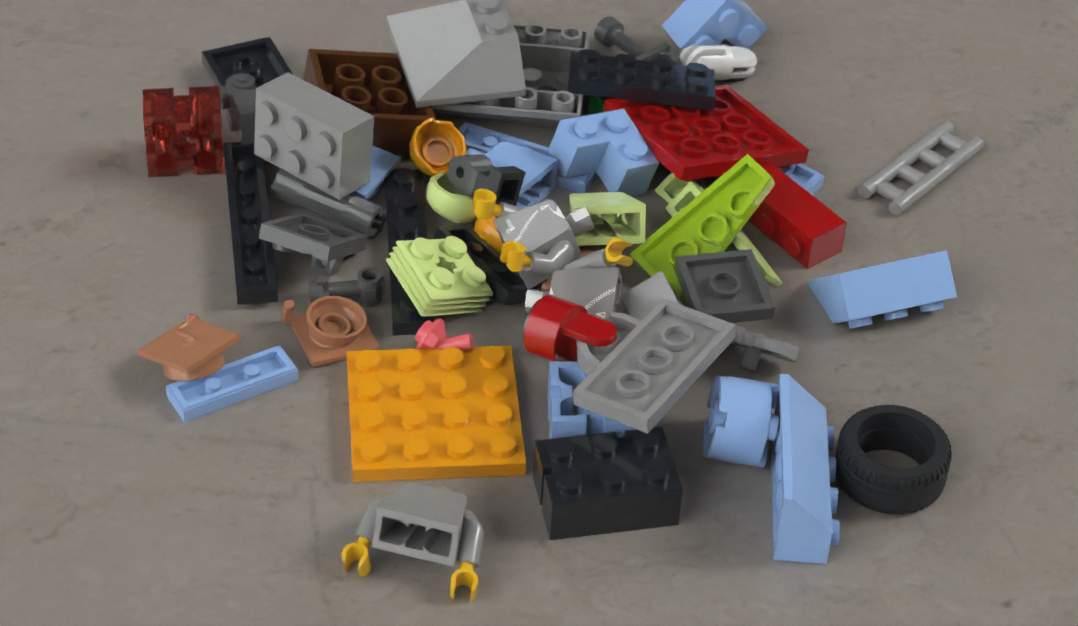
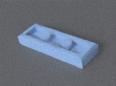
(233, 383)

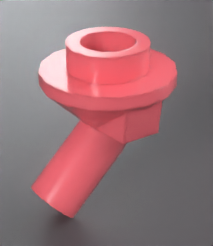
(433, 336)

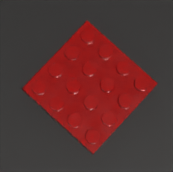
(710, 142)

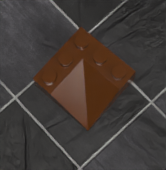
(374, 85)

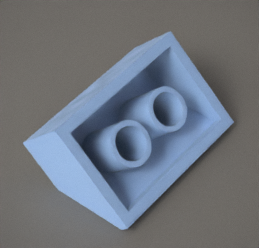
(886, 289)

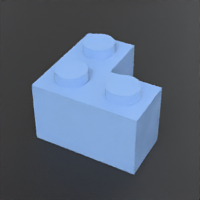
(712, 22)
(605, 145)

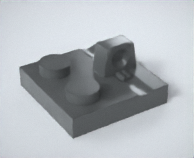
(313, 236)
(725, 285)

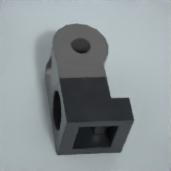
(477, 172)

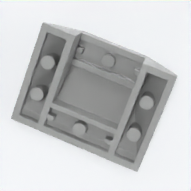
(459, 52)

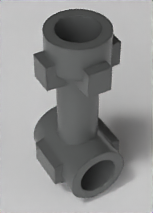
(368, 287)

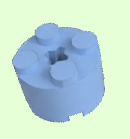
(740, 421)

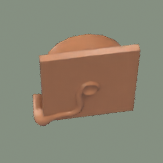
(330, 329)
(190, 349)

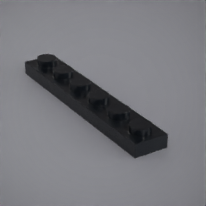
(247, 210)
(405, 222)

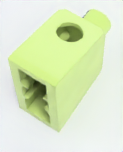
(608, 216)

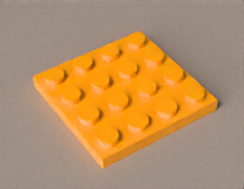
(434, 414)

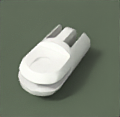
(727, 61)

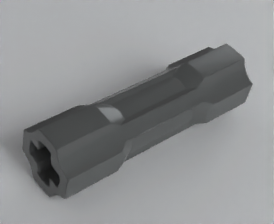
(349, 211)

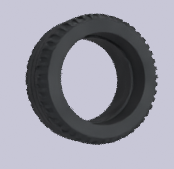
(885, 487)

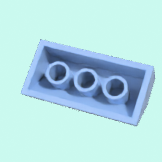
(802, 478)

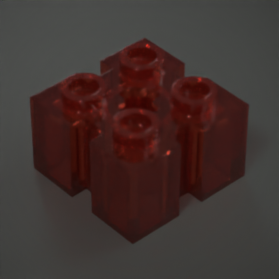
(183, 131)

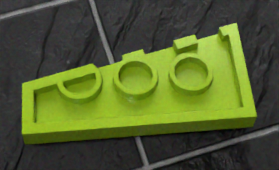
(707, 221)

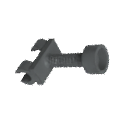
(610, 33)

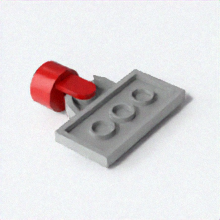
(630, 363)

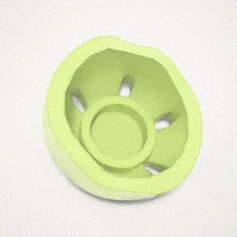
(449, 201)

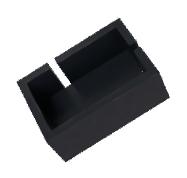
(606, 483)

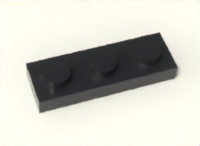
(506, 285)

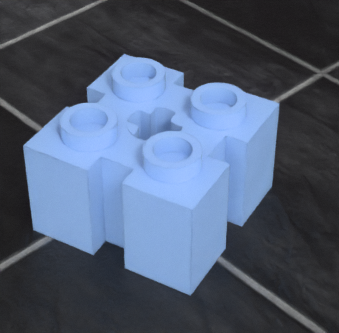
(564, 416)

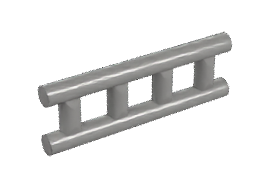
(921, 182)

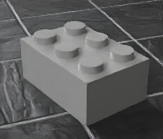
(313, 135)

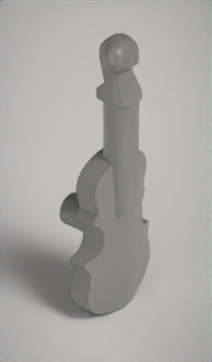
(758, 343)

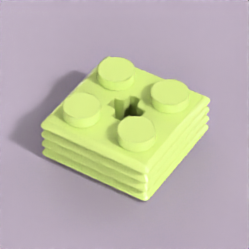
(439, 276)

